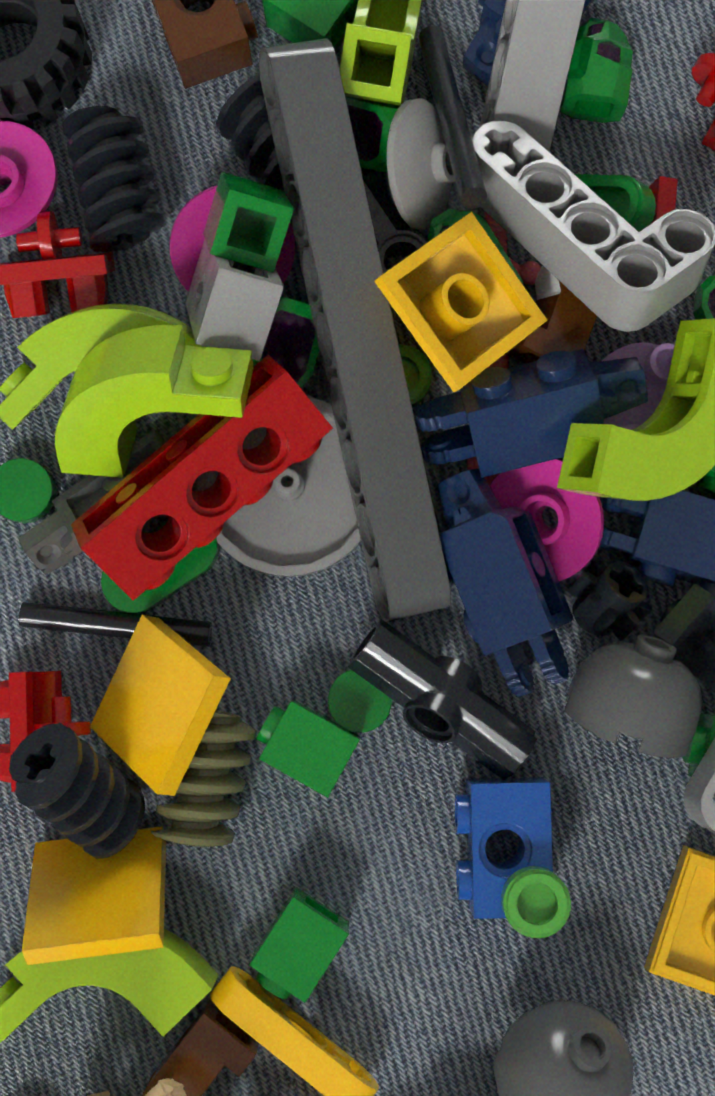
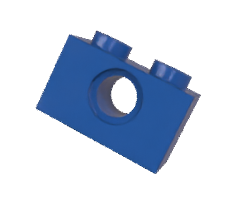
(493, 806)

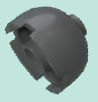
(637, 693)
(563, 1052)

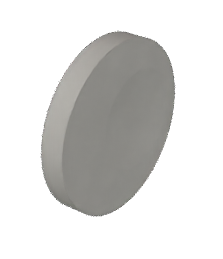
(302, 520)

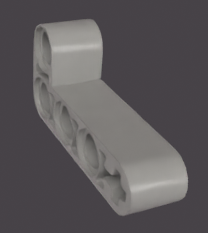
(532, 65)
(582, 240)

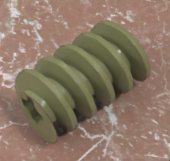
(206, 782)

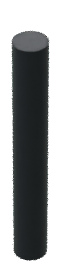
(105, 622)

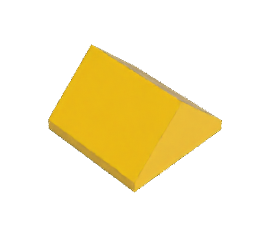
(461, 301)

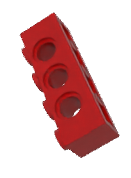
(164, 482)

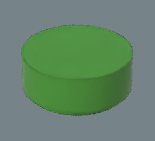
(535, 902)

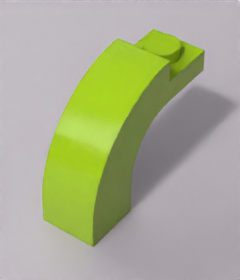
(380, 50)
(62, 346)
(139, 376)
(666, 450)
(156, 981)

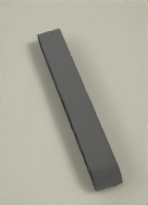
(354, 327)

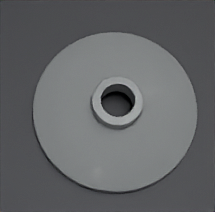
(418, 163)

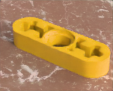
(290, 1037)

